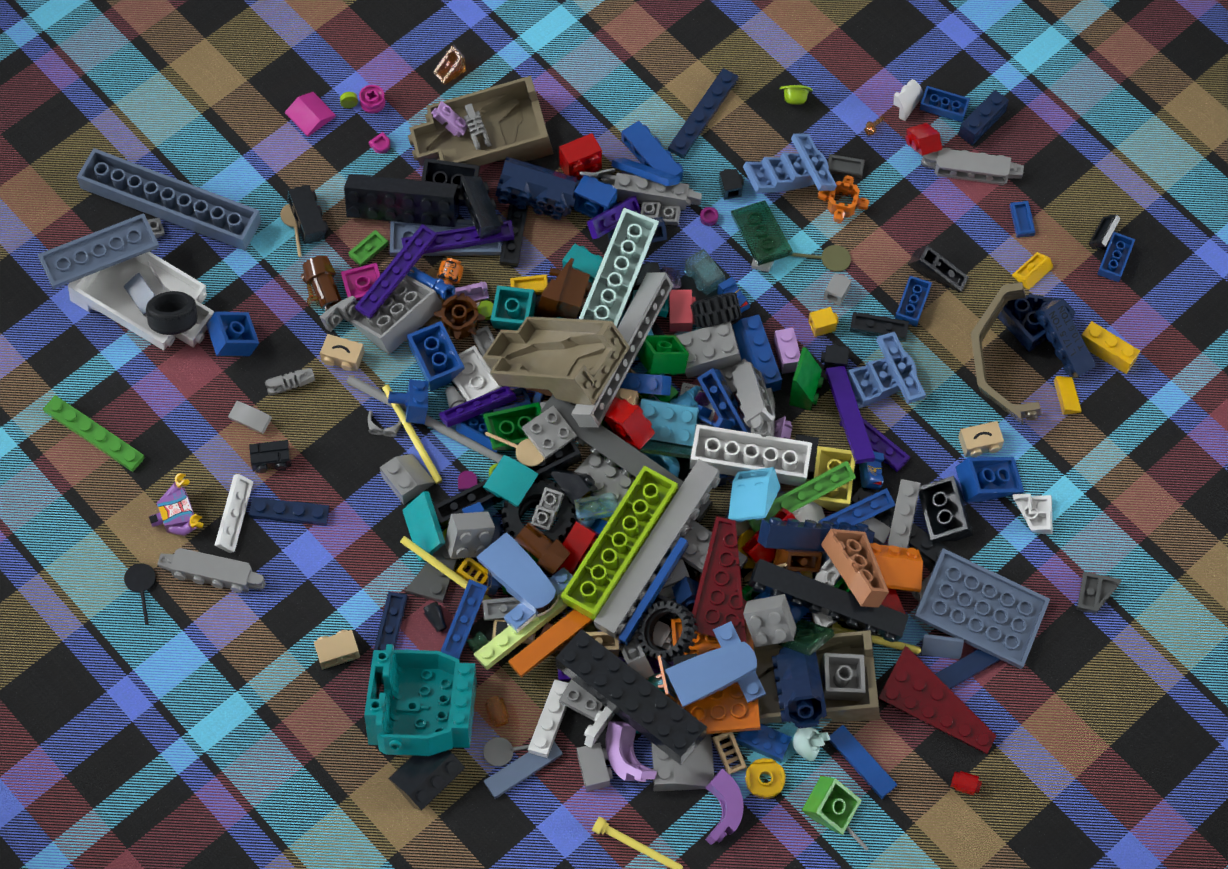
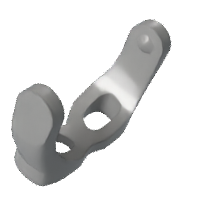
(391, 431)

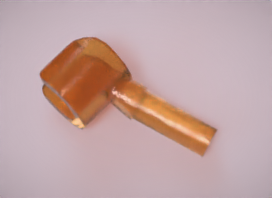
(870, 126)
(311, 296)

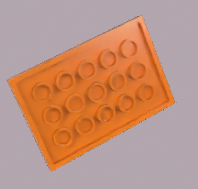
(725, 709)

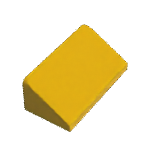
(1033, 270)
(1067, 395)

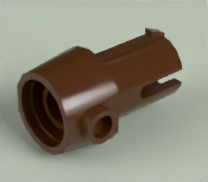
(320, 273)
(549, 553)

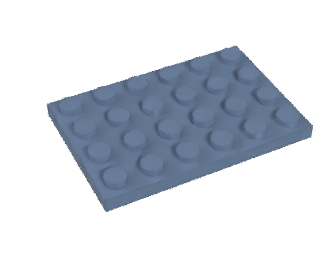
(981, 608)

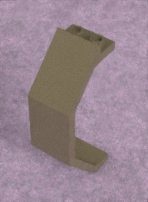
(1006, 293)

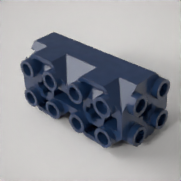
(532, 185)
(799, 688)

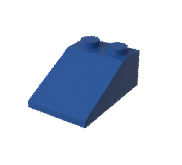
(988, 478)

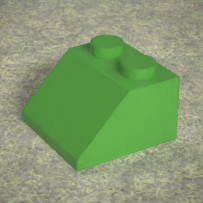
(831, 804)

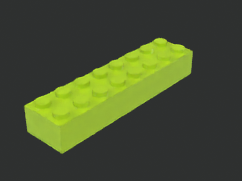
(619, 542)

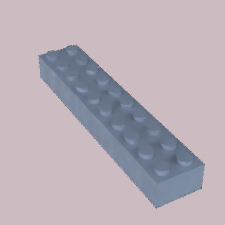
(169, 199)

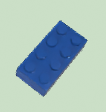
(944, 104)
(1116, 257)
(913, 300)
(475, 429)
(765, 742)

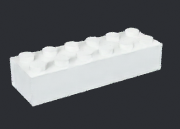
(743, 451)

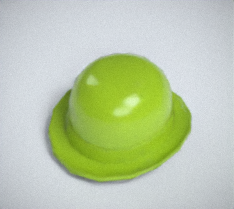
(796, 94)

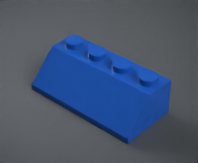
(756, 349)

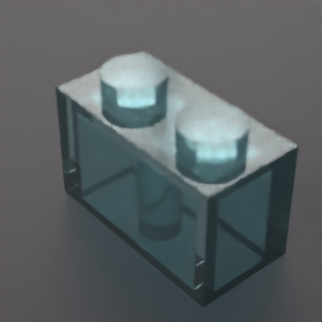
(704, 272)
(595, 507)

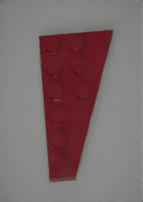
(720, 587)
(925, 697)

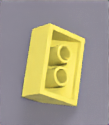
(825, 460)

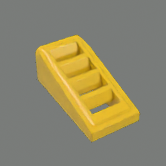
(474, 565)

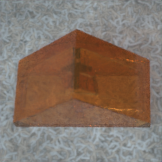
(450, 66)

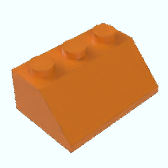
(899, 566)

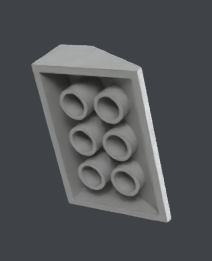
(399, 315)
(692, 774)

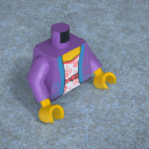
(176, 510)

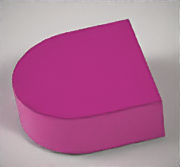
(380, 143)

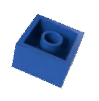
(594, 197)
(232, 333)

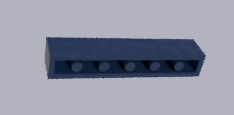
(802, 535)

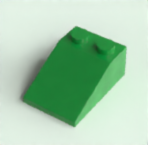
(806, 382)
(509, 424)

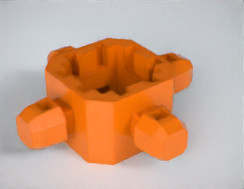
(840, 210)

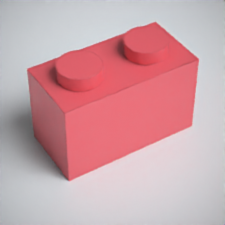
(680, 311)

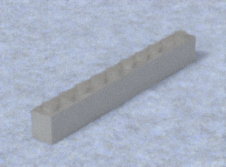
(634, 329)
(657, 548)

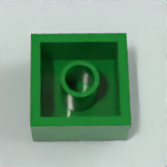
(663, 355)

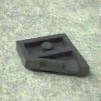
(1095, 591)

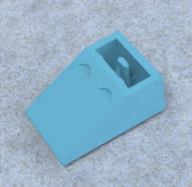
(753, 494)

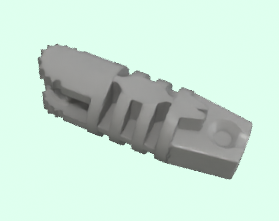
(476, 126)
(288, 381)

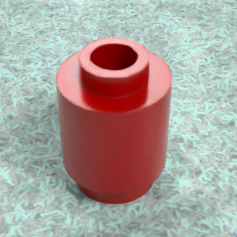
(966, 783)

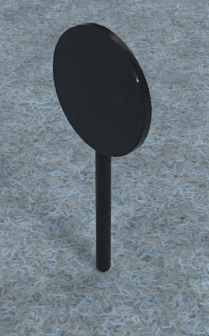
(140, 579)

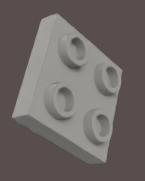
(549, 432)
(580, 700)

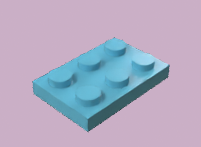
(671, 421)

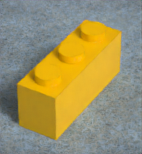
(1109, 347)

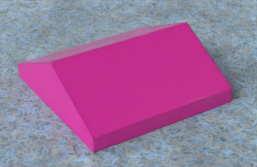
(309, 113)
(359, 280)

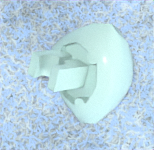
(808, 742)

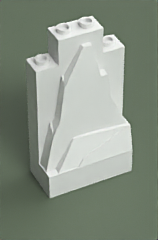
(106, 294)

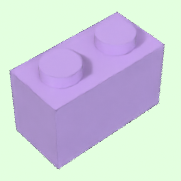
(787, 349)

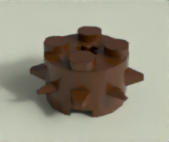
(460, 316)

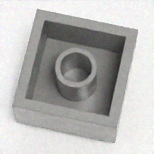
(469, 534)
(770, 620)
(843, 676)

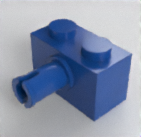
(414, 400)

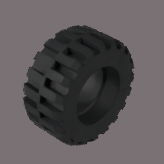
(566, 515)

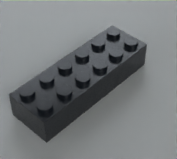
(401, 200)

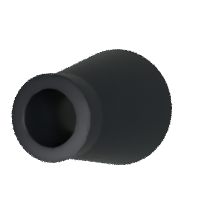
(435, 616)

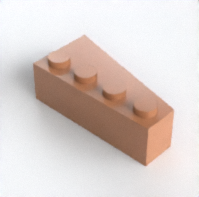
(857, 565)

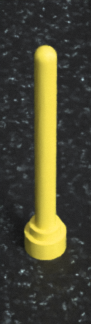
(879, 640)
(603, 827)

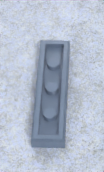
(519, 771)

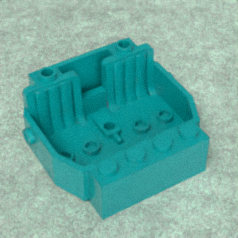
(419, 682)

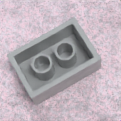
(710, 348)

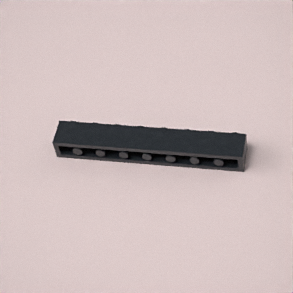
(557, 461)
(827, 600)

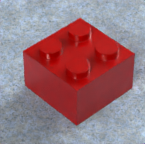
(580, 156)
(629, 423)

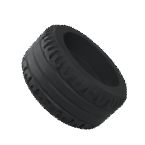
(171, 313)

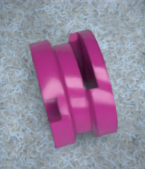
(372, 99)

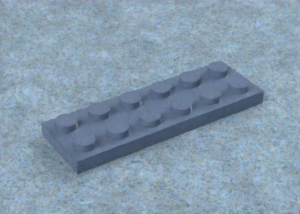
(400, 230)
(98, 251)

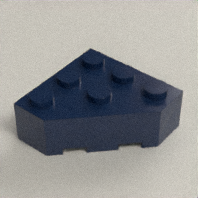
(1022, 321)

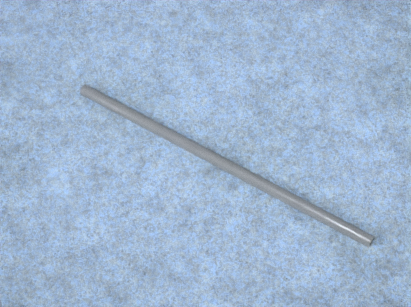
(432, 423)

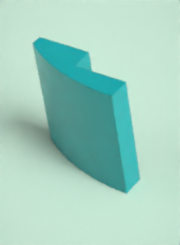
(510, 480)

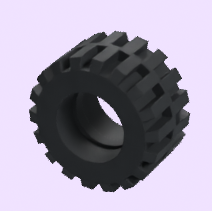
(716, 310)

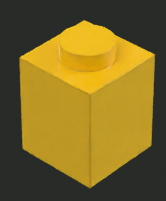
(823, 321)

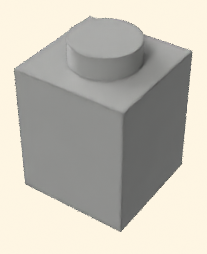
(837, 289)

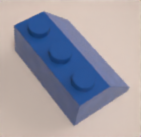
(435, 355)

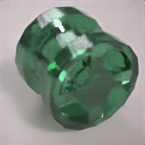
(477, 642)

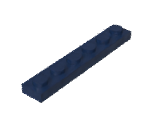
(703, 113)

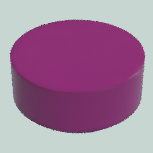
(709, 216)

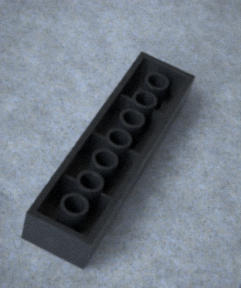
(631, 696)

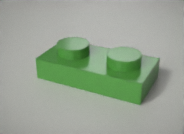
(368, 248)

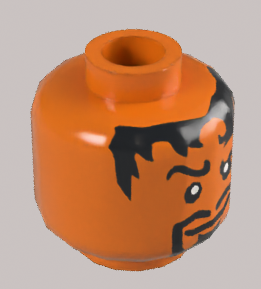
(450, 271)

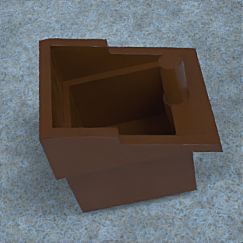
(565, 294)

